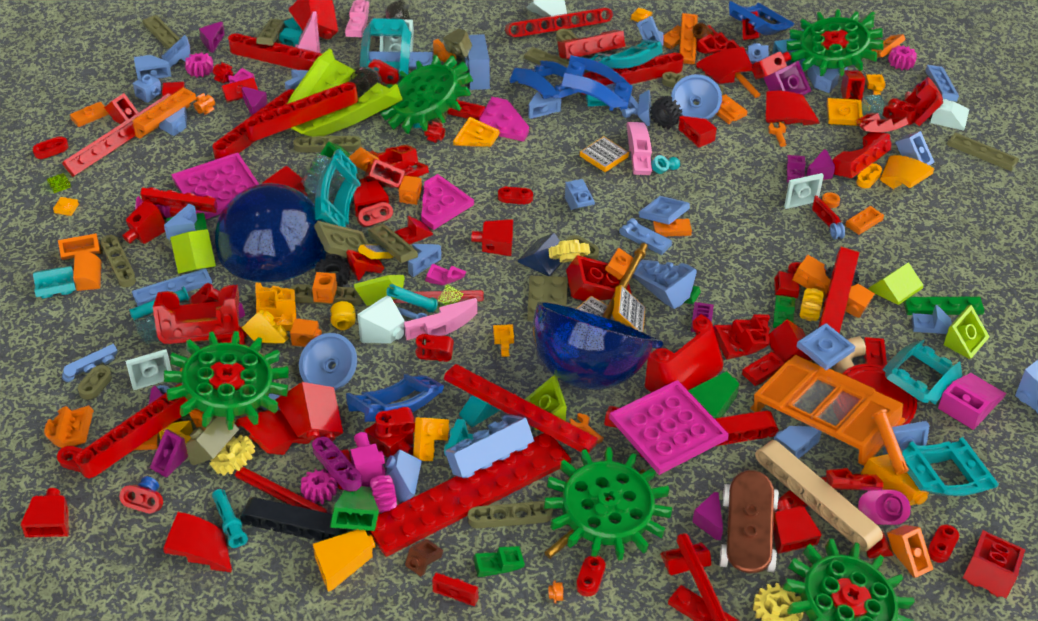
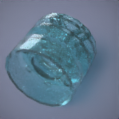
(312, 177)

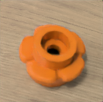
(556, 591)

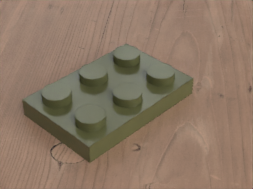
(339, 239)
(546, 289)

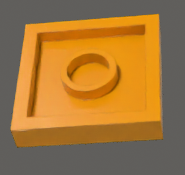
(843, 111)

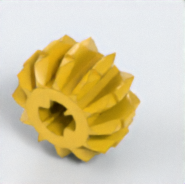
(811, 304)

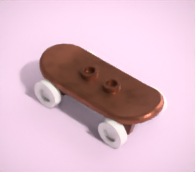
(750, 523)

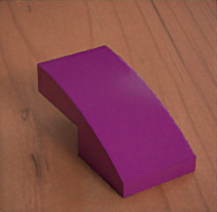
(795, 167)

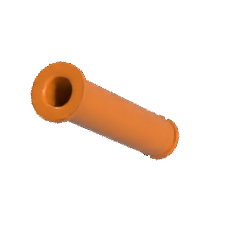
(890, 441)

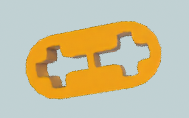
(872, 177)

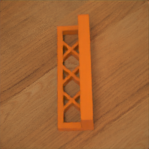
(150, 119)

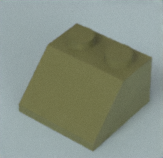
(209, 440)

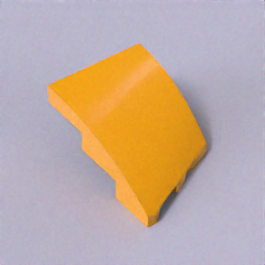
(904, 171)
(278, 302)

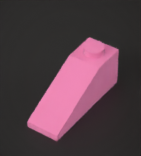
(310, 37)

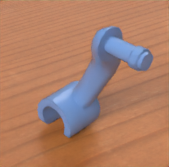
(410, 314)

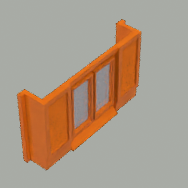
(829, 404)

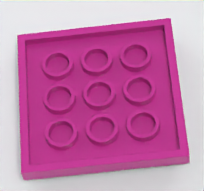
(218, 179)
(668, 427)

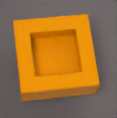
(640, 14)
(65, 206)

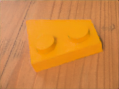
(476, 134)

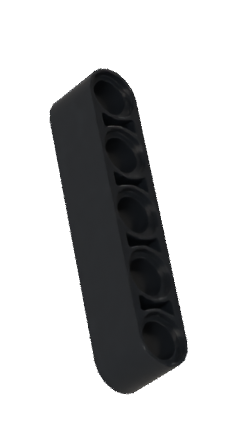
(289, 519)

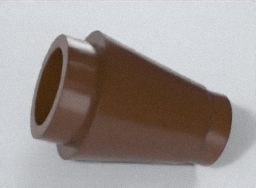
(700, 30)

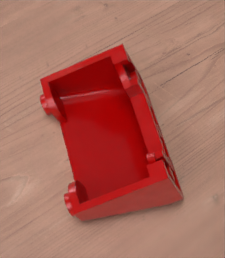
(194, 321)
(691, 364)

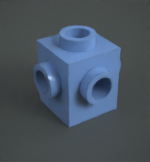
(757, 52)
(147, 88)

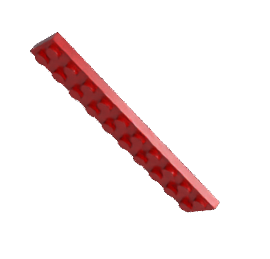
(456, 496)

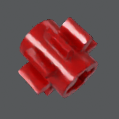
(222, 72)
(435, 132)

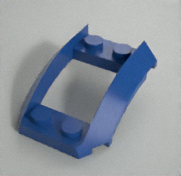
(761, 25)
(574, 79)
(536, 80)
(376, 401)

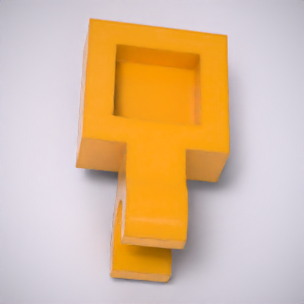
(875, 82)
(504, 336)

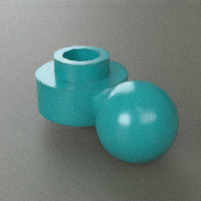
(661, 164)

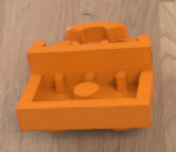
(69, 427)

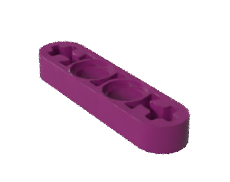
(340, 461)

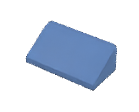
(644, 107)

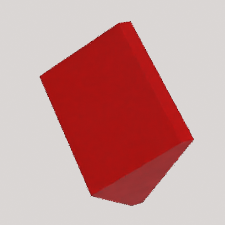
(784, 341)

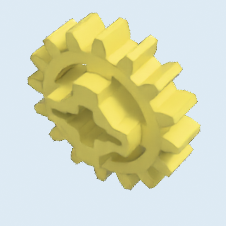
(568, 250)
(233, 455)
(773, 604)

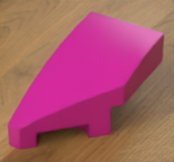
(242, 74)
(442, 276)

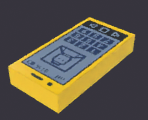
(374, 251)

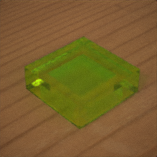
(58, 183)
(450, 295)

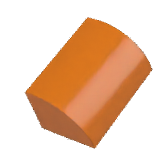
(82, 243)
(87, 271)

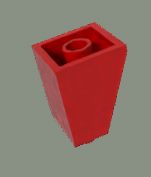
(326, 17)
(312, 411)

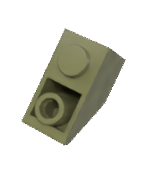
(458, 43)

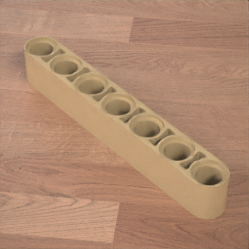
(819, 495)

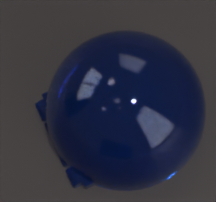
(268, 234)
(588, 348)

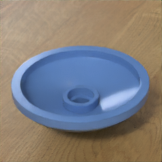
(699, 89)
(324, 352)

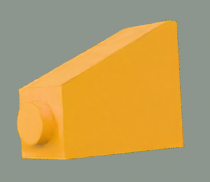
(884, 470)
(342, 556)

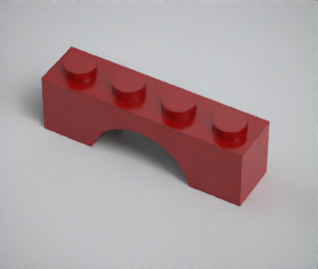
(590, 45)
(853, 162)

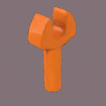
(778, 132)
(584, 419)

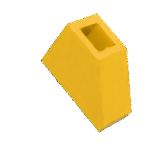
(264, 327)

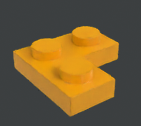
(425, 433)

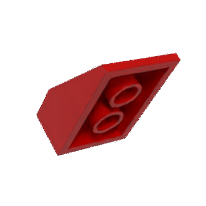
(589, 278)
(994, 565)

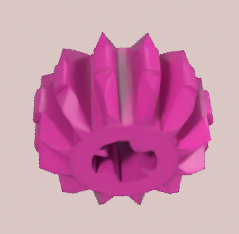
(902, 57)
(199, 65)
(318, 486)
(383, 493)

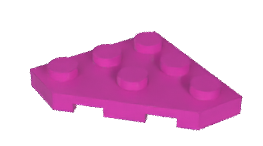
(505, 118)
(442, 202)

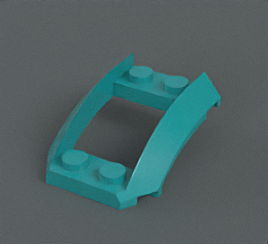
(388, 28)
(632, 56)
(339, 211)
(917, 388)
(920, 457)

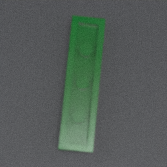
(949, 305)

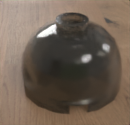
(396, 11)
(365, 79)

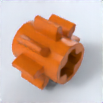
(204, 104)

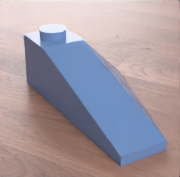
(667, 282)

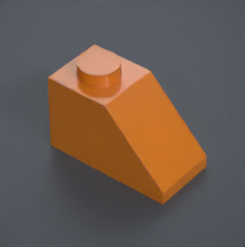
(910, 549)

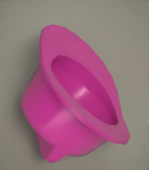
(885, 507)

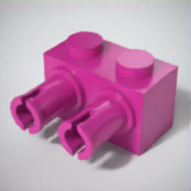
(367, 459)

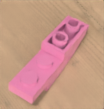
(358, 18)
(640, 148)
(446, 321)

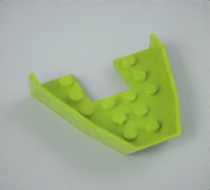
(328, 73)

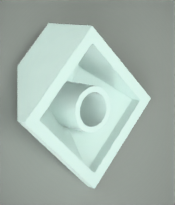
(547, 7)
(950, 115)
(803, 190)
(381, 322)
(148, 369)

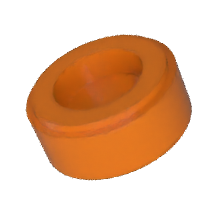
(831, 199)

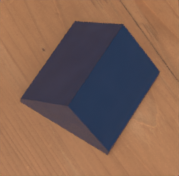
(538, 255)

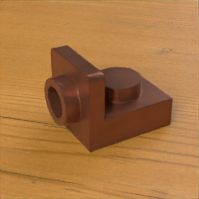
(421, 555)

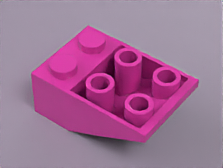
(970, 400)

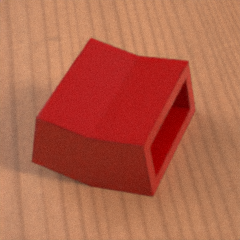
(172, 87)
(785, 285)

